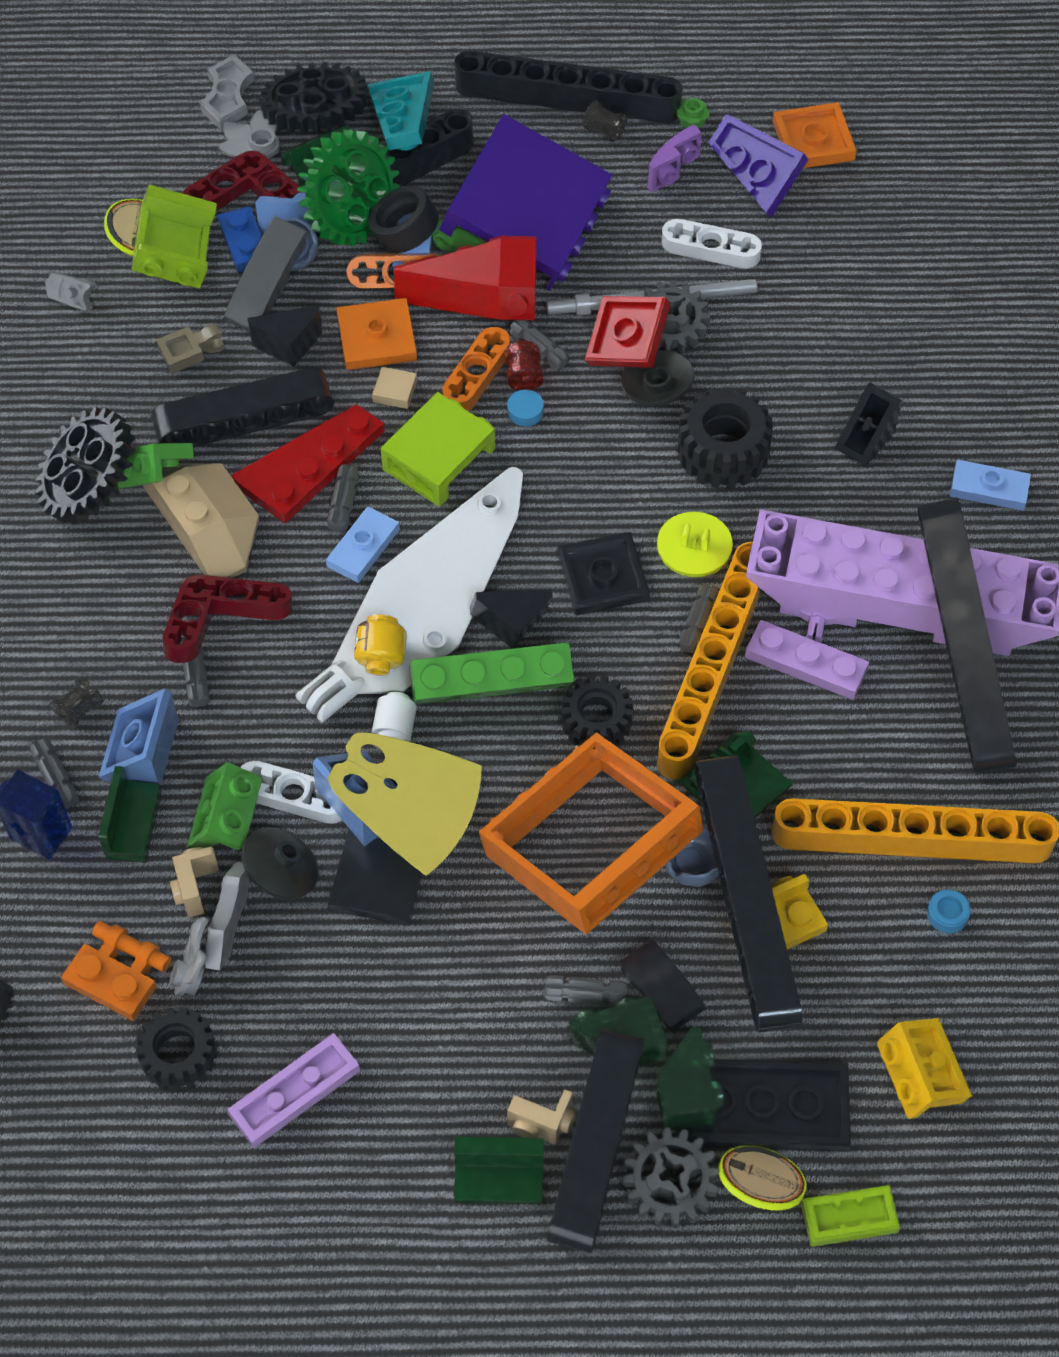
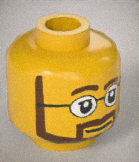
(380, 644)

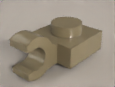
(186, 348)

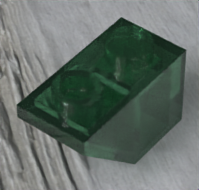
(628, 1016)
(685, 1085)

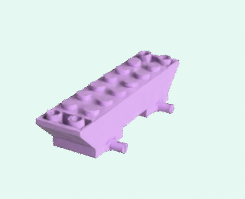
(855, 573)

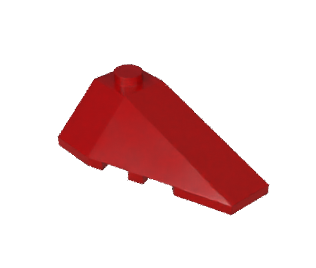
(478, 280)

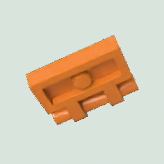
(110, 981)

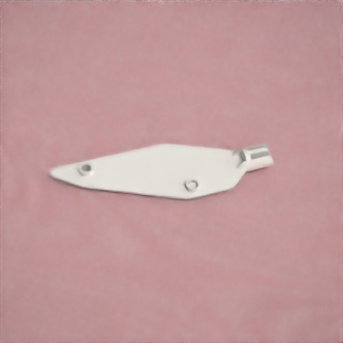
(427, 592)

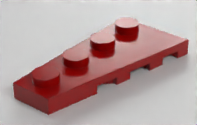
(303, 467)

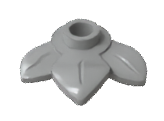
(254, 137)
(188, 973)

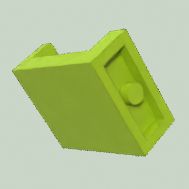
(173, 236)
(436, 447)

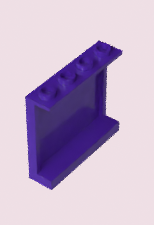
(530, 189)

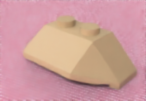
(208, 516)

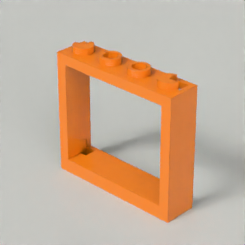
(628, 871)

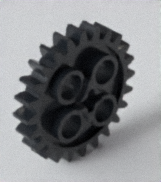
(314, 98)
(70, 489)

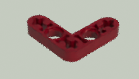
(255, 172)
(200, 598)

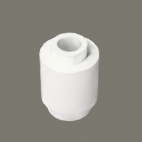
(394, 716)

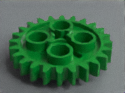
(366, 168)

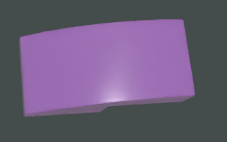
(679, 150)

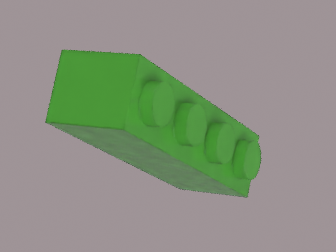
(491, 673)

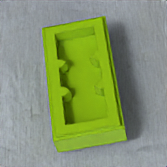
(850, 1215)

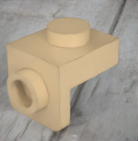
(189, 866)
(536, 1121)

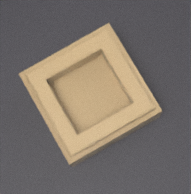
(394, 387)

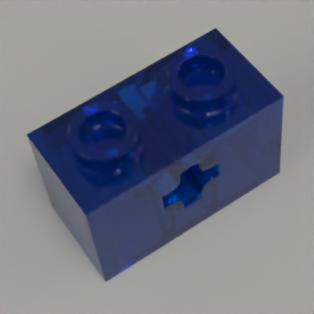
(33, 814)

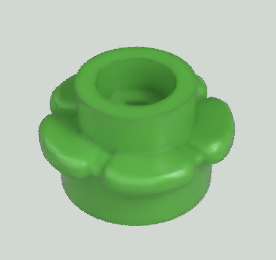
(693, 112)

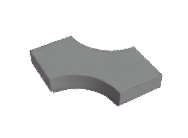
(225, 99)
(225, 921)

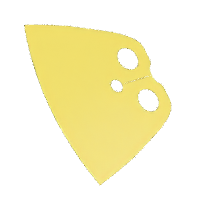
(427, 808)

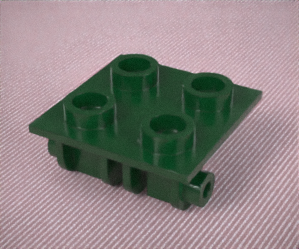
(761, 778)

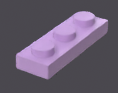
(806, 659)
(293, 1090)

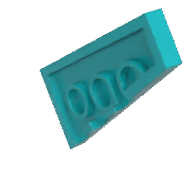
(403, 108)

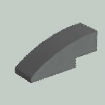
(266, 272)

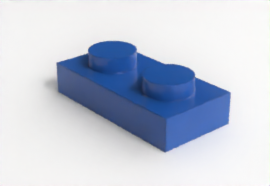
(240, 235)

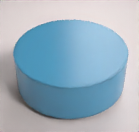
(525, 407)
(948, 911)

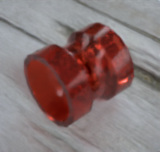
(523, 365)

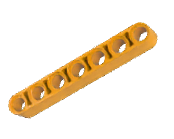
(706, 672)
(930, 820)

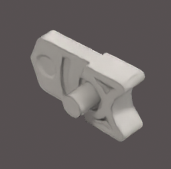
(70, 290)

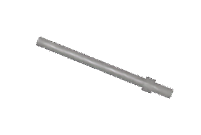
(583, 303)

